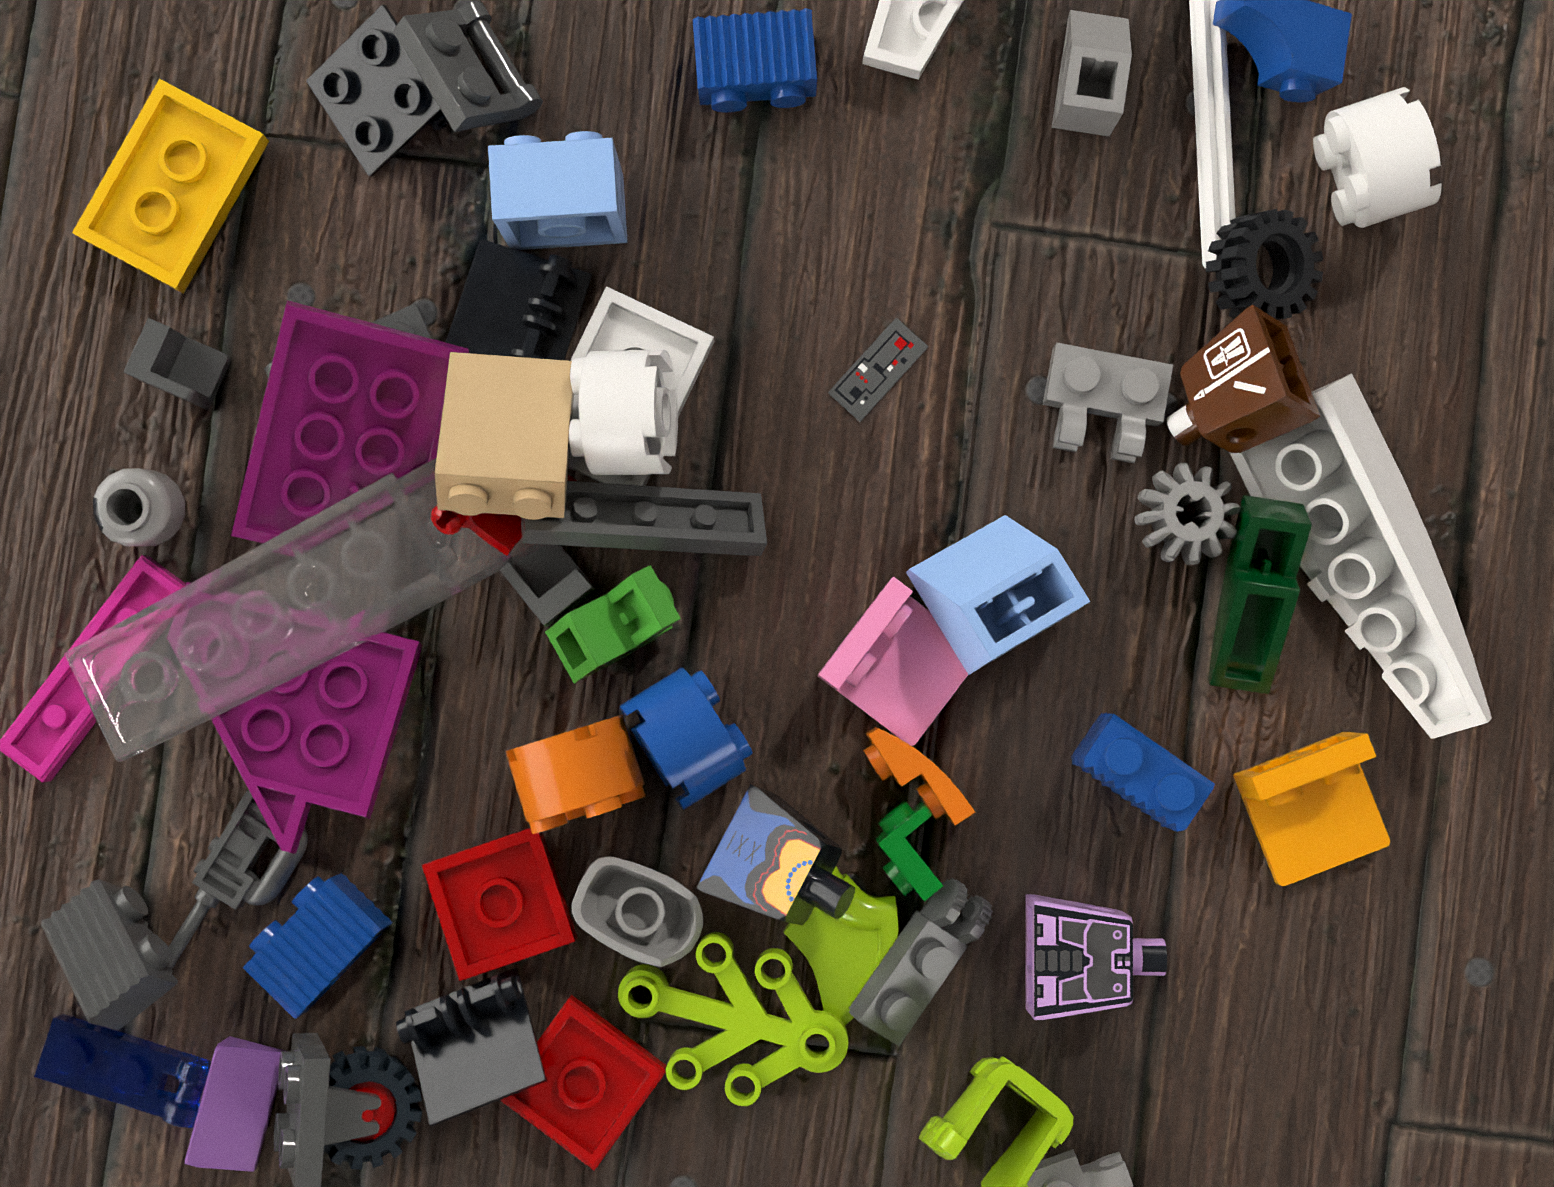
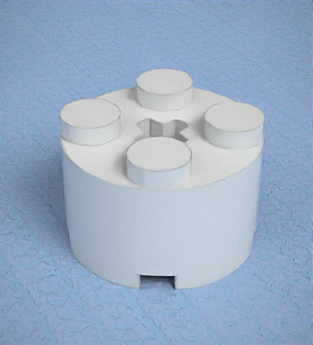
(1379, 158)
(624, 412)

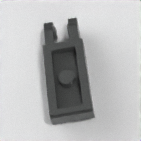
(920, 961)

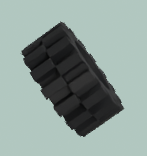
(1290, 259)

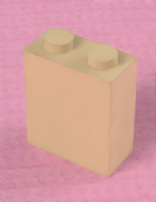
(504, 436)

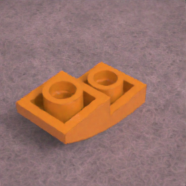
(898, 759)

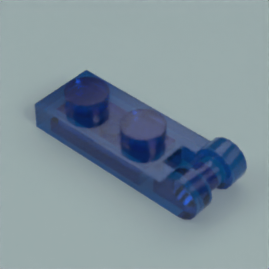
(123, 1069)

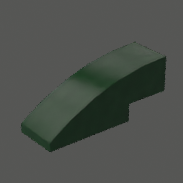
(1258, 593)

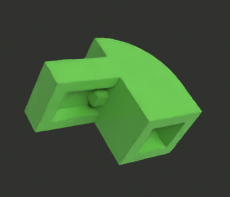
(613, 624)

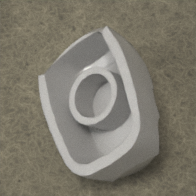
(637, 911)

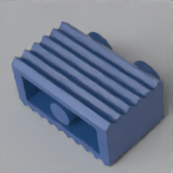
(755, 59)
(1142, 772)
(316, 943)

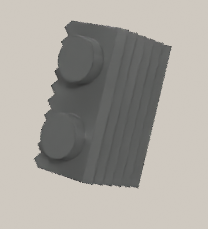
(110, 953)

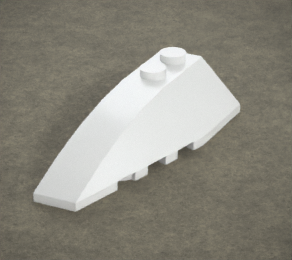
(1373, 556)

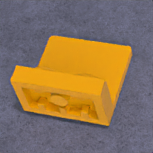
(1314, 807)

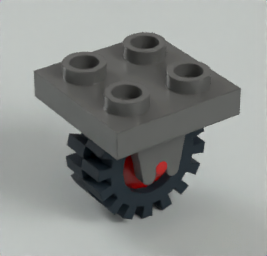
(345, 1108)

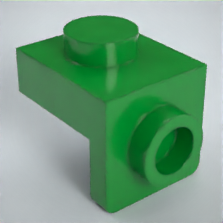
(906, 866)

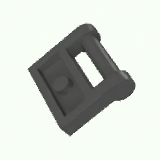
(455, 73)

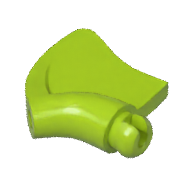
(847, 948)

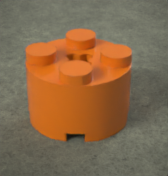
(576, 774)

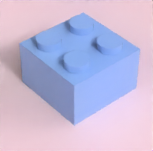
(557, 191)

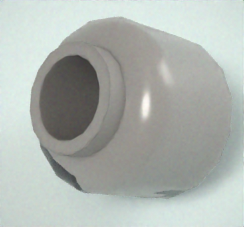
(138, 507)

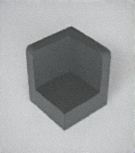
(177, 364)
(549, 583)

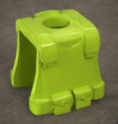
(1046, 1127)

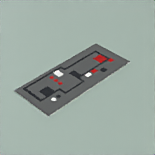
(878, 369)

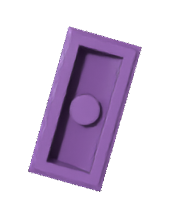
(235, 1106)

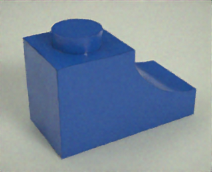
(1292, 42)

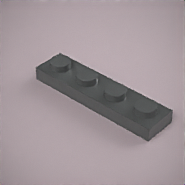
(654, 520)

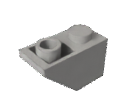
(1093, 73)

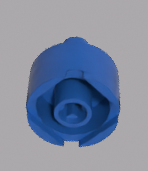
(686, 735)

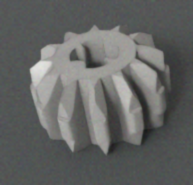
(1191, 537)

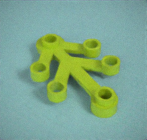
(743, 1020)

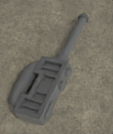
(229, 873)

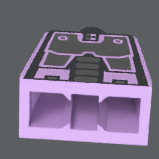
(1083, 958)

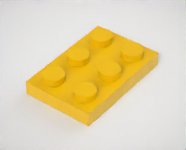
(171, 186)

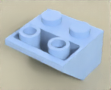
(996, 591)

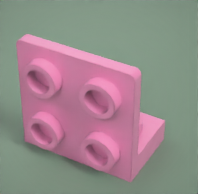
(896, 664)

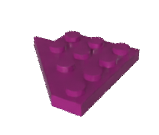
(339, 415)
(322, 735)

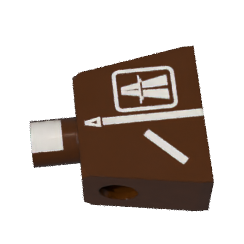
(1244, 386)

